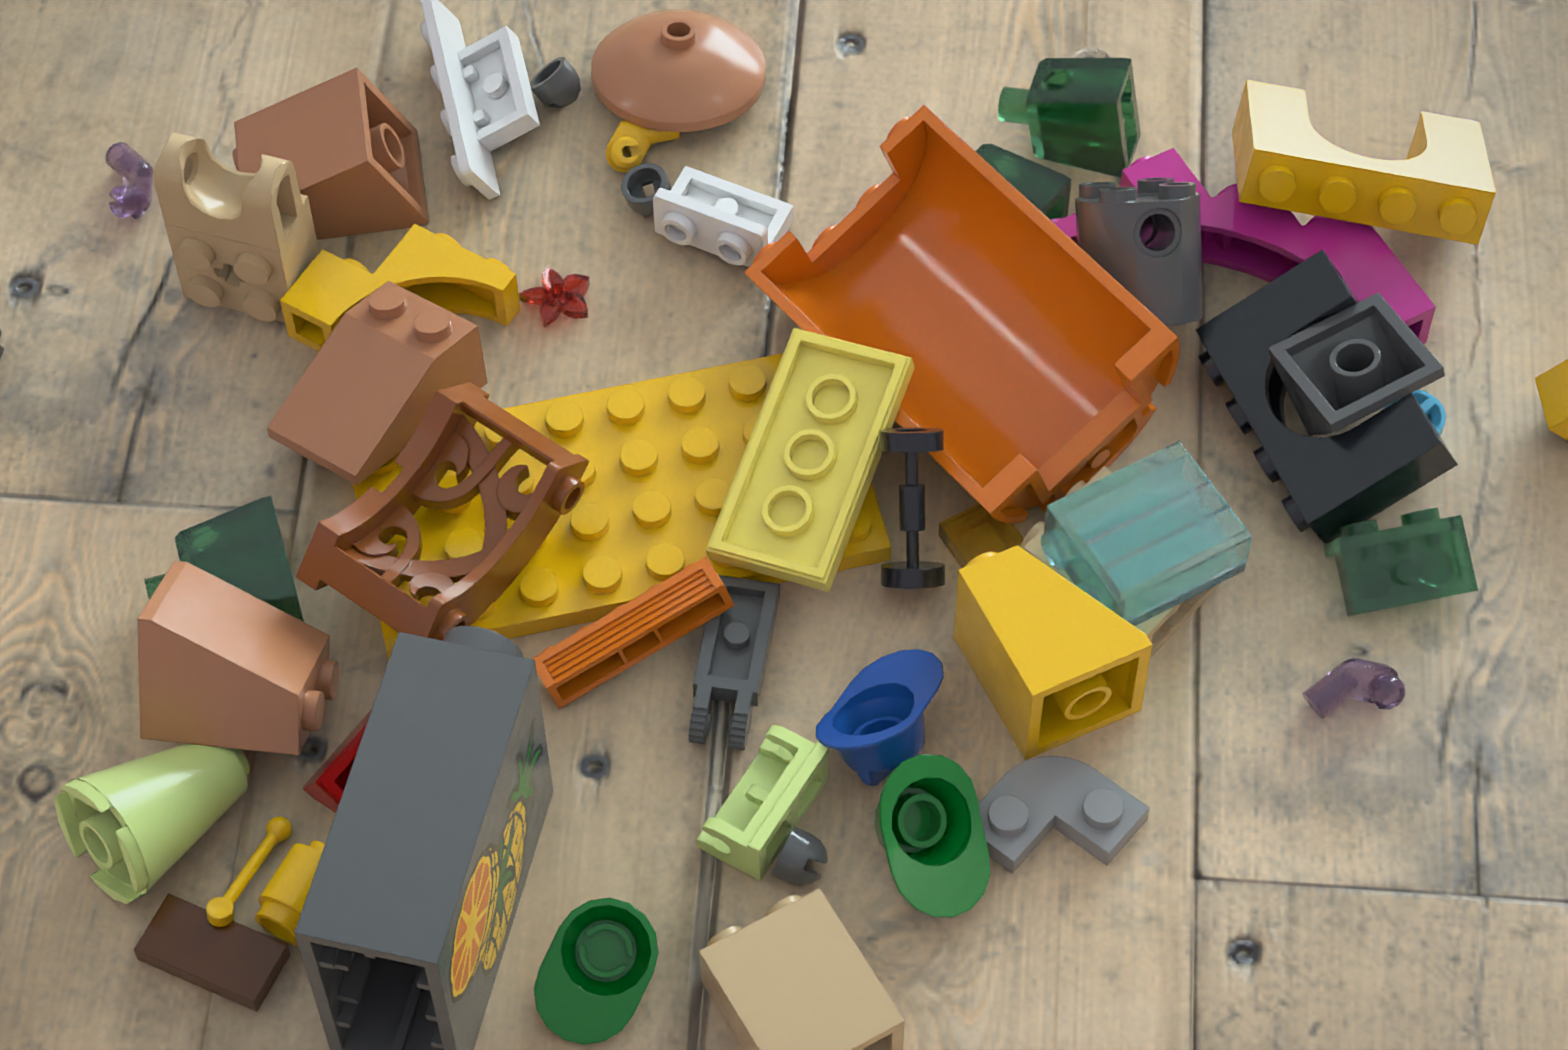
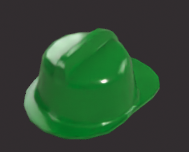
(933, 835)

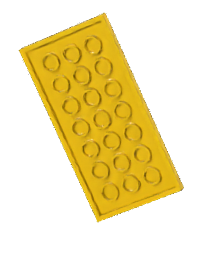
(649, 502)

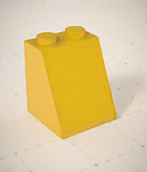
(1046, 650)

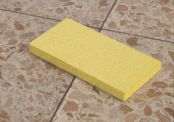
(810, 459)

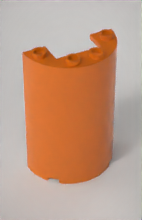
(1009, 323)

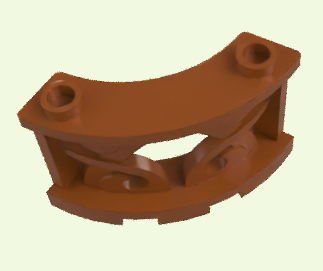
(352, 546)

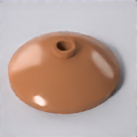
(678, 71)

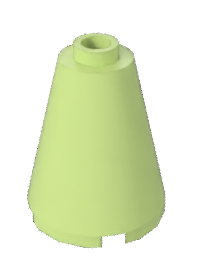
(148, 812)

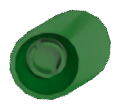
(596, 971)

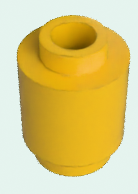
(287, 891)

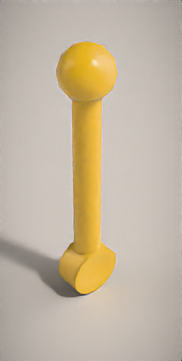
(220, 909)

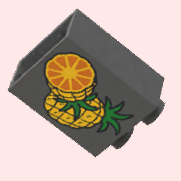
(429, 846)

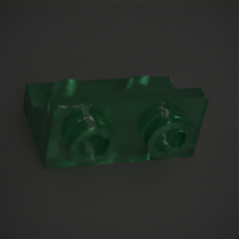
(1402, 564)

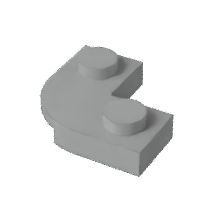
(1061, 796)

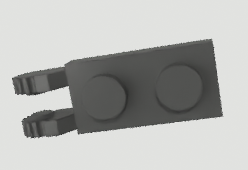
(734, 658)

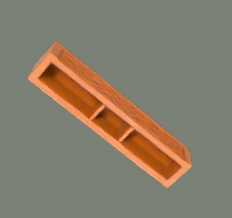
(632, 632)

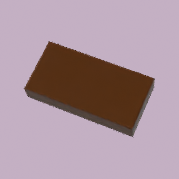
(220, 959)

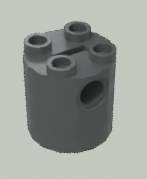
(1147, 242)

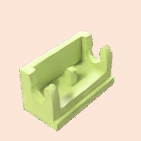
(767, 802)

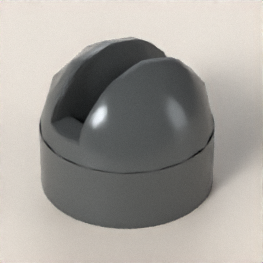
(556, 84)
(633, 185)
(793, 858)

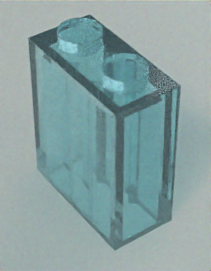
(1146, 536)

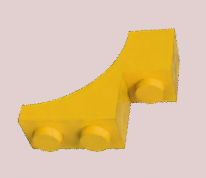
(421, 263)

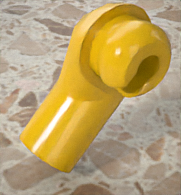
(631, 143)

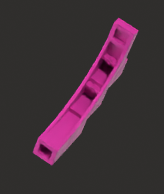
(1273, 241)

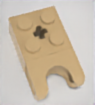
(234, 232)

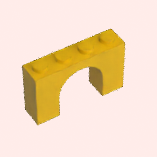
(1286, 165)

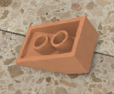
(377, 381)

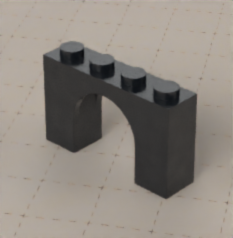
(1330, 477)

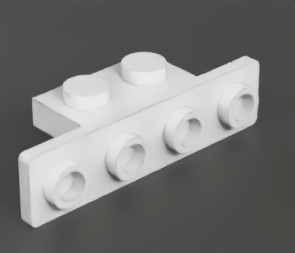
(482, 94)

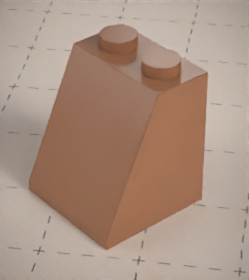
(348, 153)
(228, 667)

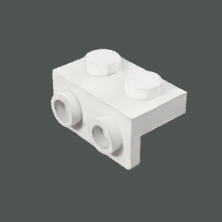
(719, 216)

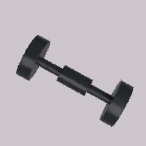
(912, 572)

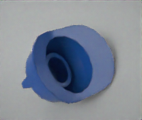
(882, 713)

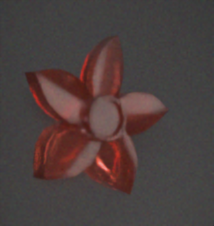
(558, 296)

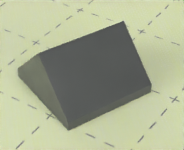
(1352, 365)

